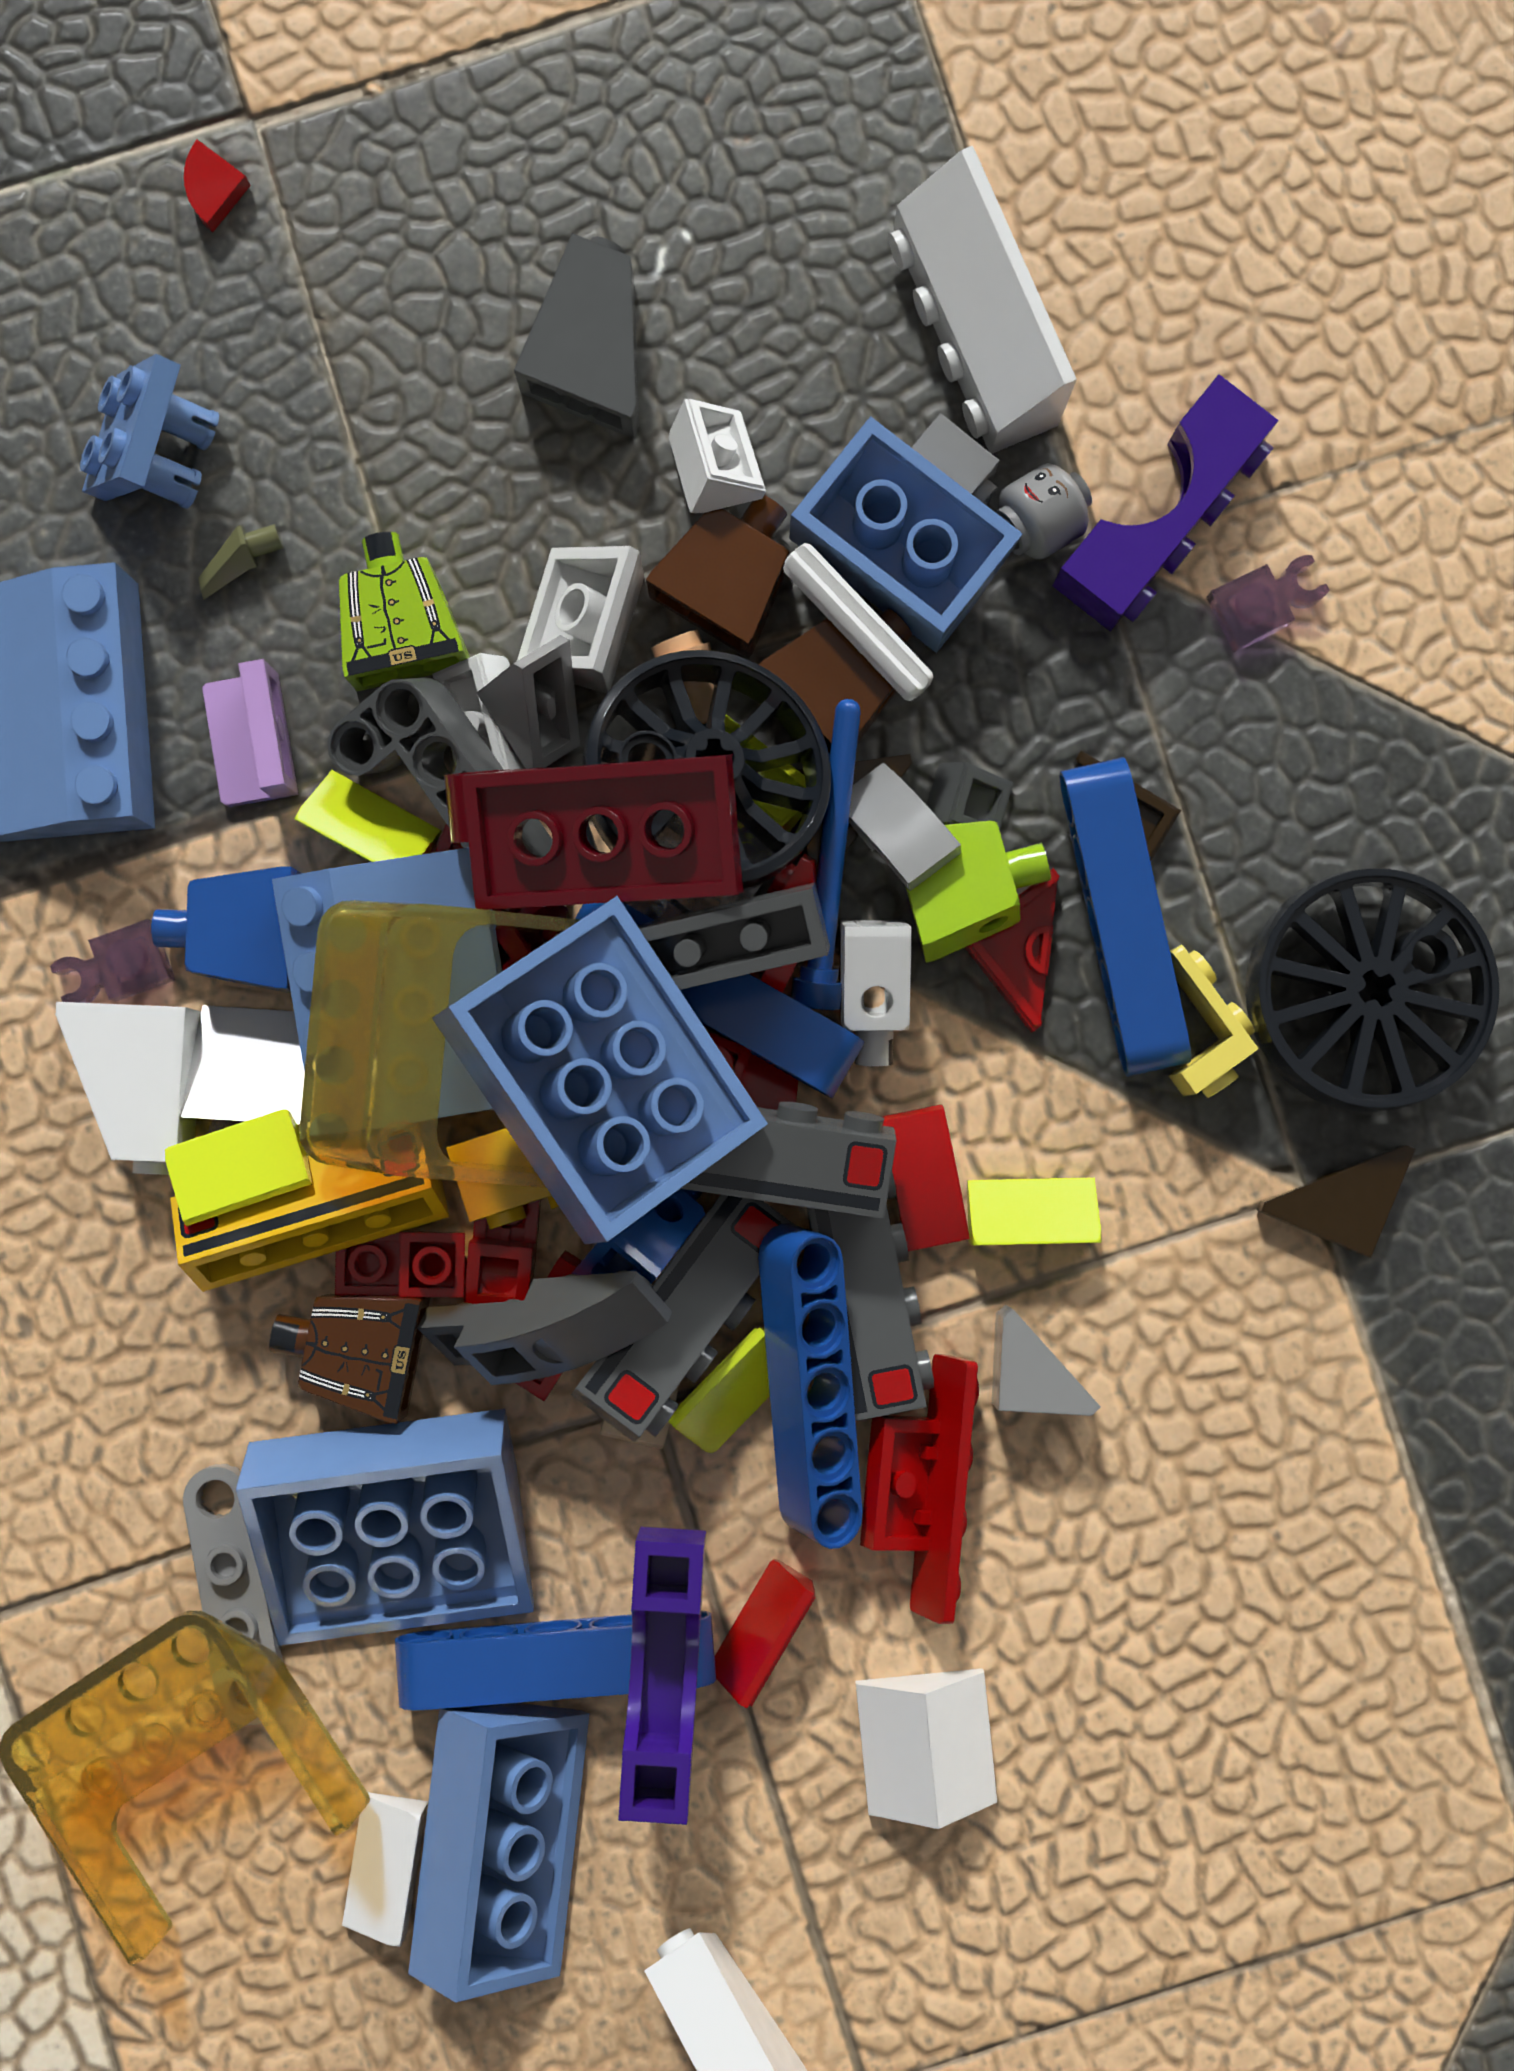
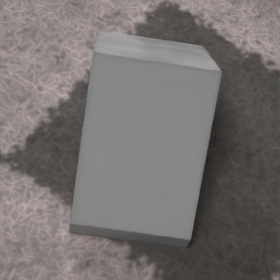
(536, 704)
(1030, 1375)

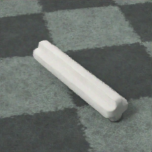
(858, 622)

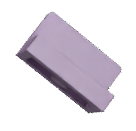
(250, 736)

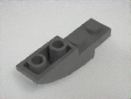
(551, 1331)

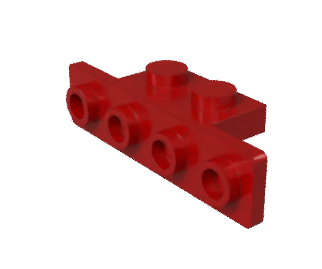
(921, 1486)

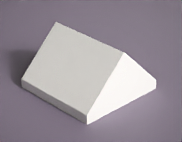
(591, 602)
(926, 1747)

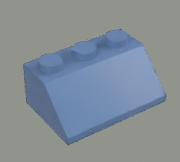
(903, 533)

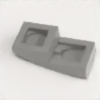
(900, 827)

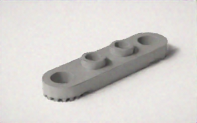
(226, 1563)

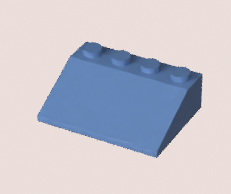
(73, 705)
(426, 879)
(601, 1072)
(387, 1526)

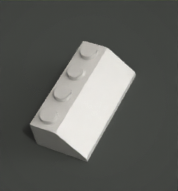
(981, 305)

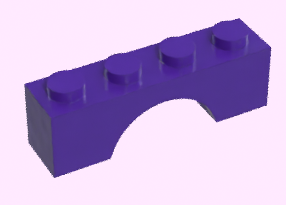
(1211, 446)
(662, 1675)

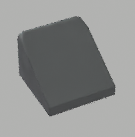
(968, 794)

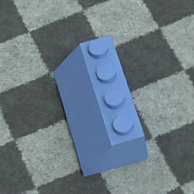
(498, 1848)

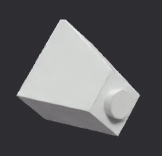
(134, 1075)
(717, 2008)

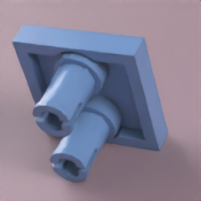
(135, 411)

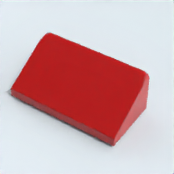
(763, 1631)

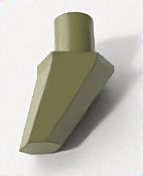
(238, 556)

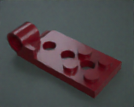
(496, 805)

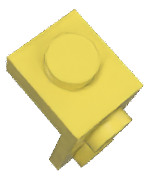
(1213, 1067)

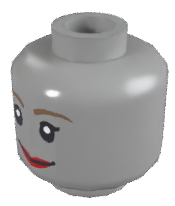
(1047, 509)

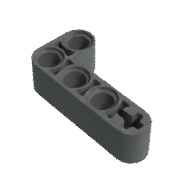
(419, 744)

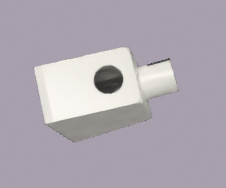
(874, 956)

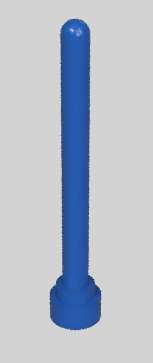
(818, 980)

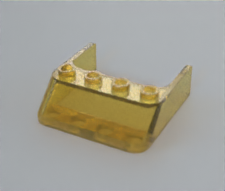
(374, 1039)
(143, 1721)

